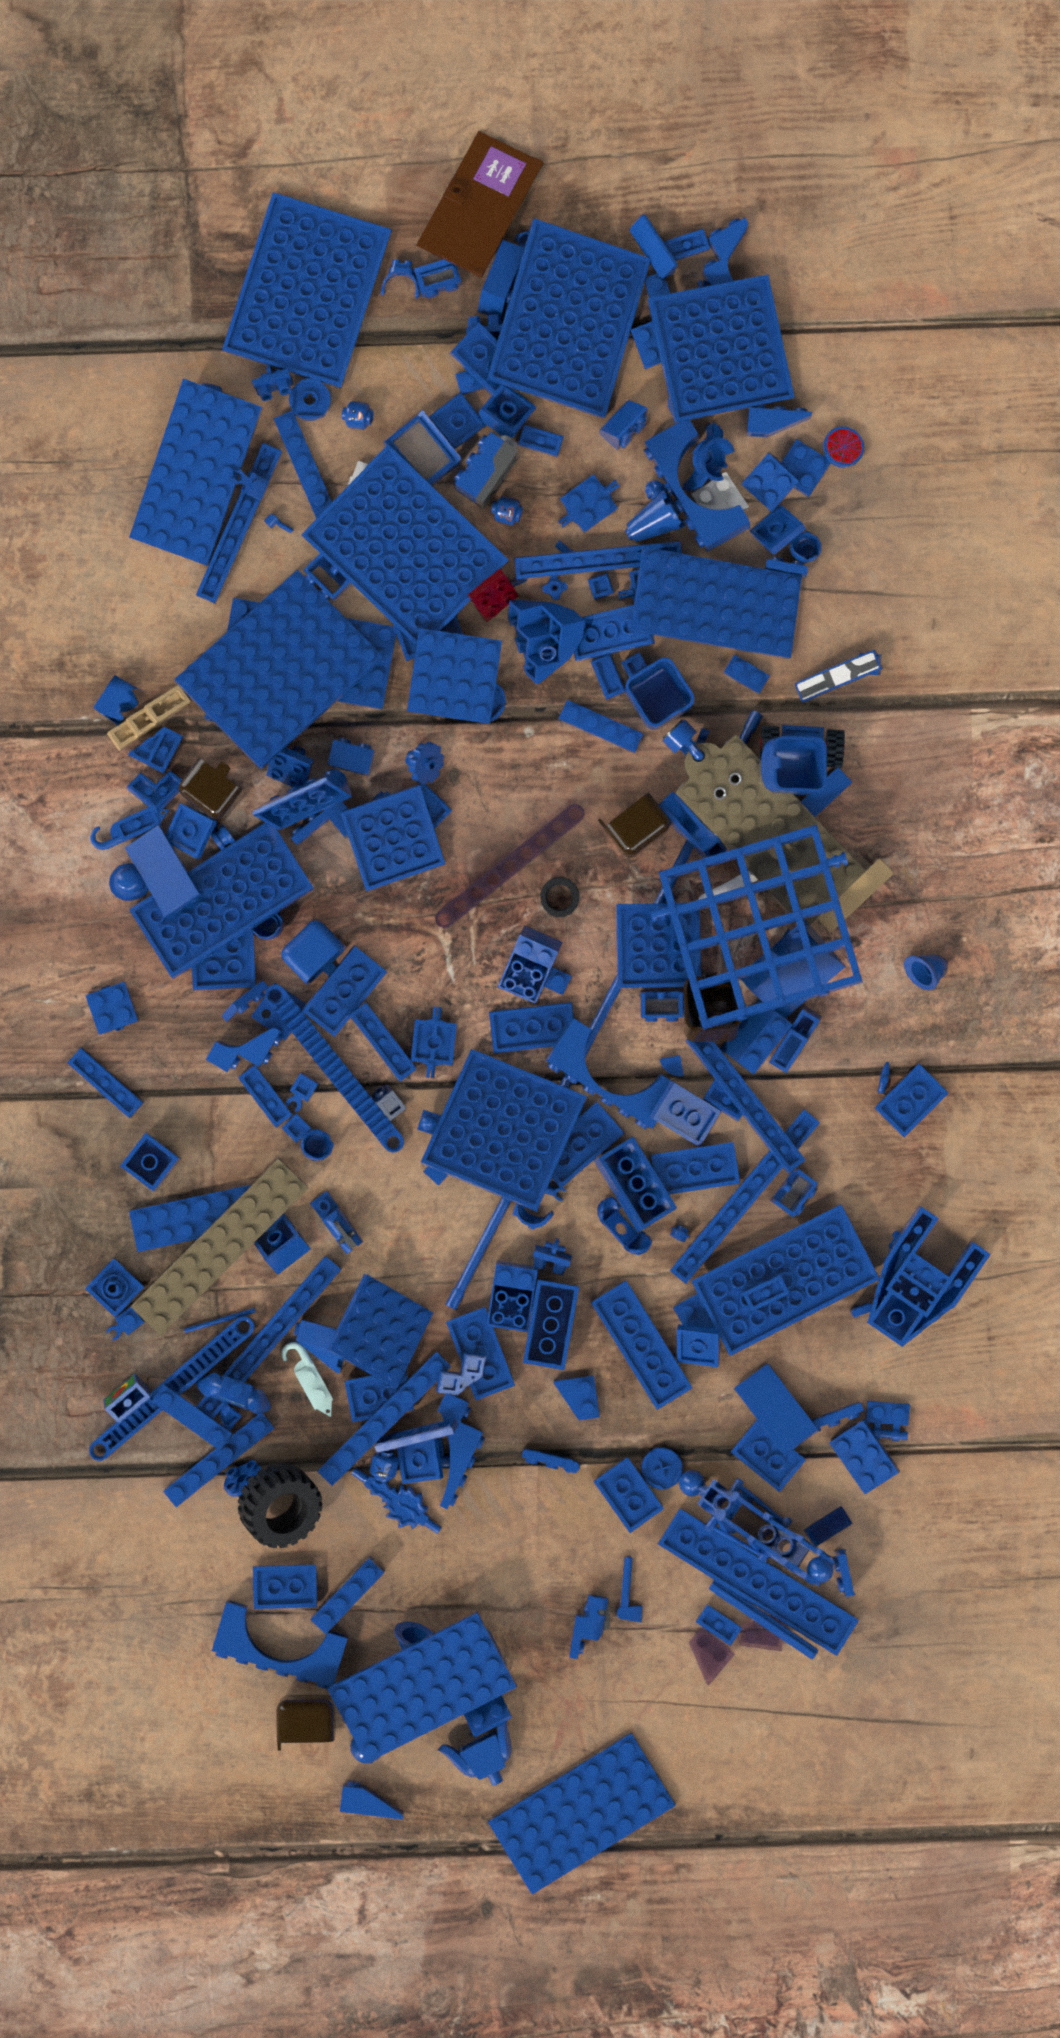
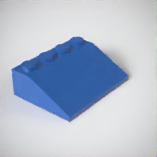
(304, 800)
(793, 976)

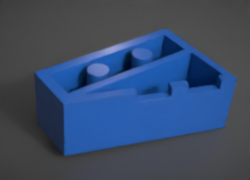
(500, 279)

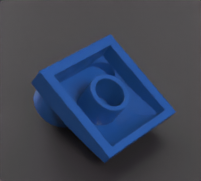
(506, 412)

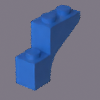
(723, 245)
(690, 827)
(255, 1051)

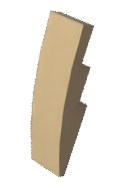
(148, 717)
(858, 892)

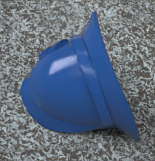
(926, 970)
(410, 1633)

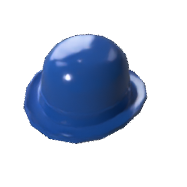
(127, 883)

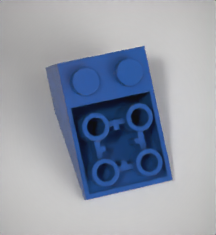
(624, 424)
(530, 964)
(512, 1296)

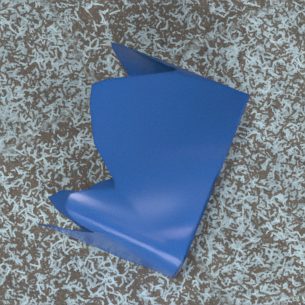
(116, 699)

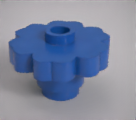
(425, 762)

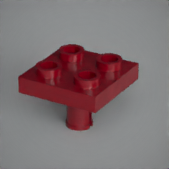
(493, 595)

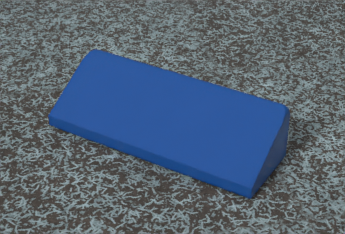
(653, 247)

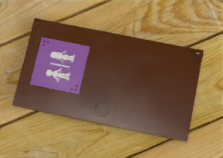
(479, 204)

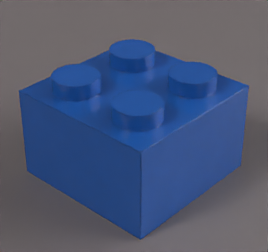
(150, 1162)

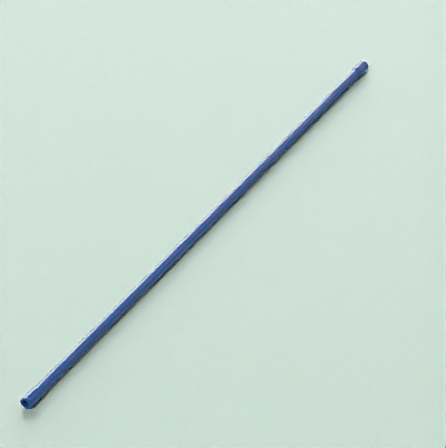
(459, 1290)

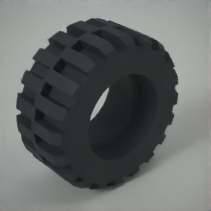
(293, 1523)

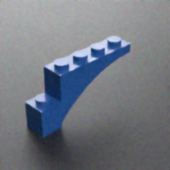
(461, 1445)

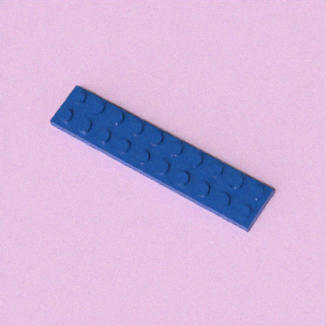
(758, 1582)

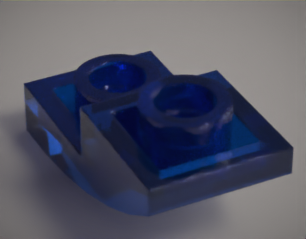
(828, 1526)

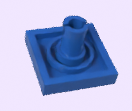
(290, 767)
(114, 1287)

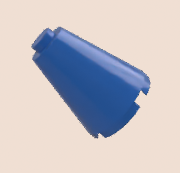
(655, 519)

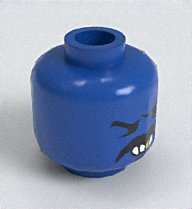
(384, 1466)

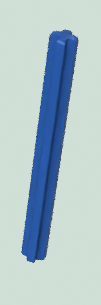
(764, 1619)

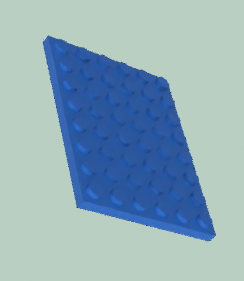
(307, 290)
(568, 318)
(404, 546)
(279, 669)

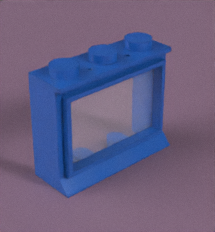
(424, 448)

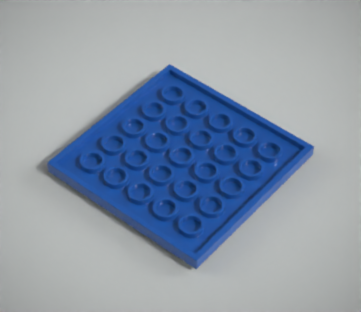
(721, 348)
(504, 1130)

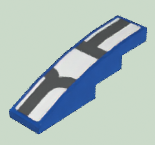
(838, 676)

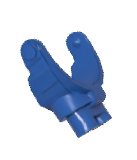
(399, 269)

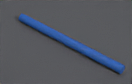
(219, 1320)

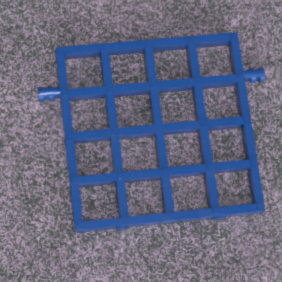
(760, 926)

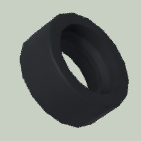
(544, 897)

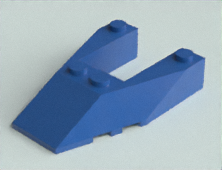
(914, 1291)

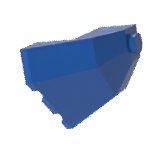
(540, 624)

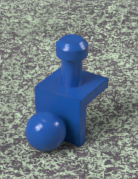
(428, 1122)

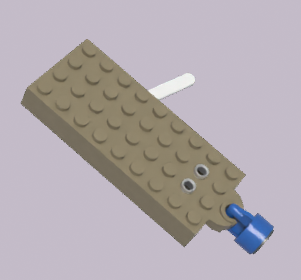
(737, 807)

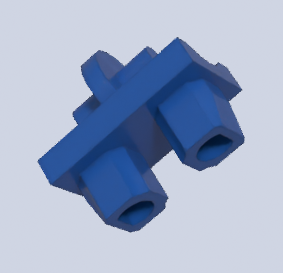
(494, 324)
(271, 382)
(553, 1253)

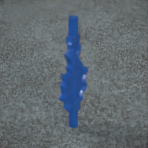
(403, 1505)

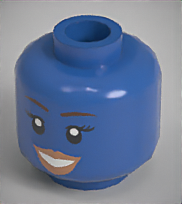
(357, 415)

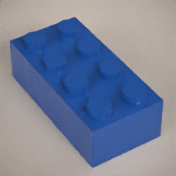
(551, 1324)

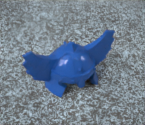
(709, 458)

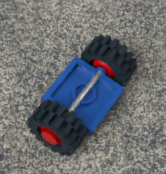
(834, 740)

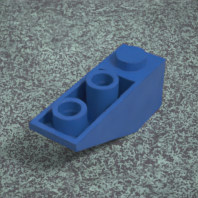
(768, 422)

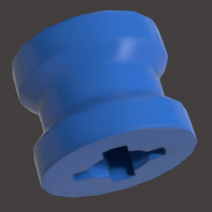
(222, 837)

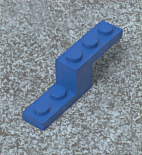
(317, 820)

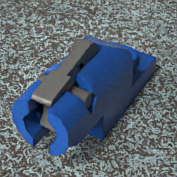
(336, 1222)
(591, 1624)

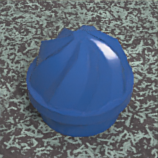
(653, 488)

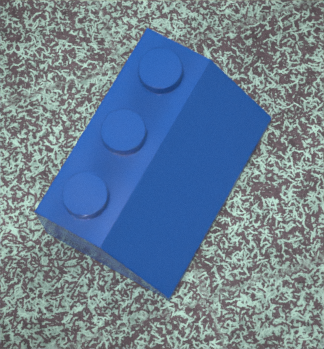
(756, 1039)

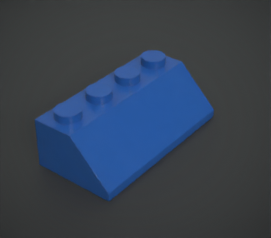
(635, 1184)

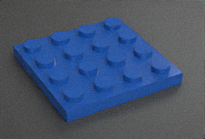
(454, 675)
(392, 837)
(650, 950)
(380, 1331)

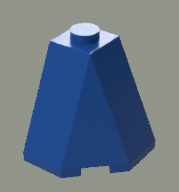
(316, 1339)

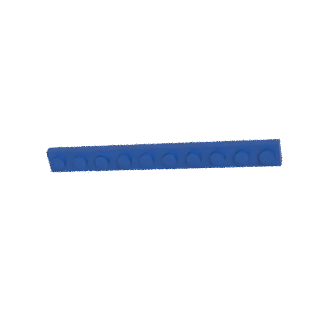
(740, 1202)
(276, 1329)

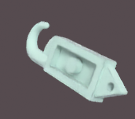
(310, 1379)

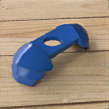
(632, 1241)

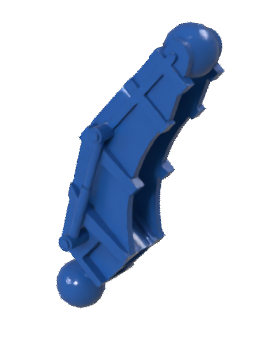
(713, 1496)

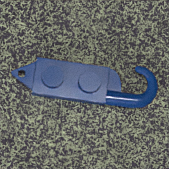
(129, 828)

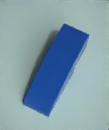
(795, 1039)

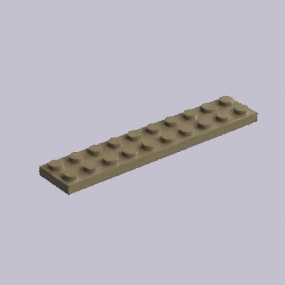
(219, 1246)

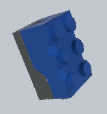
(487, 468)

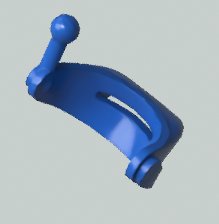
(530, 1220)

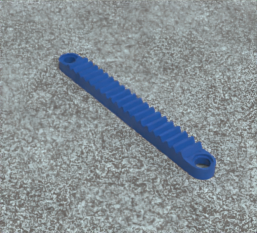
(334, 1068)
(178, 1381)

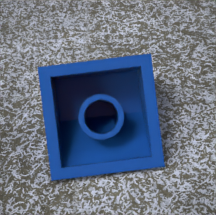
(281, 1244)

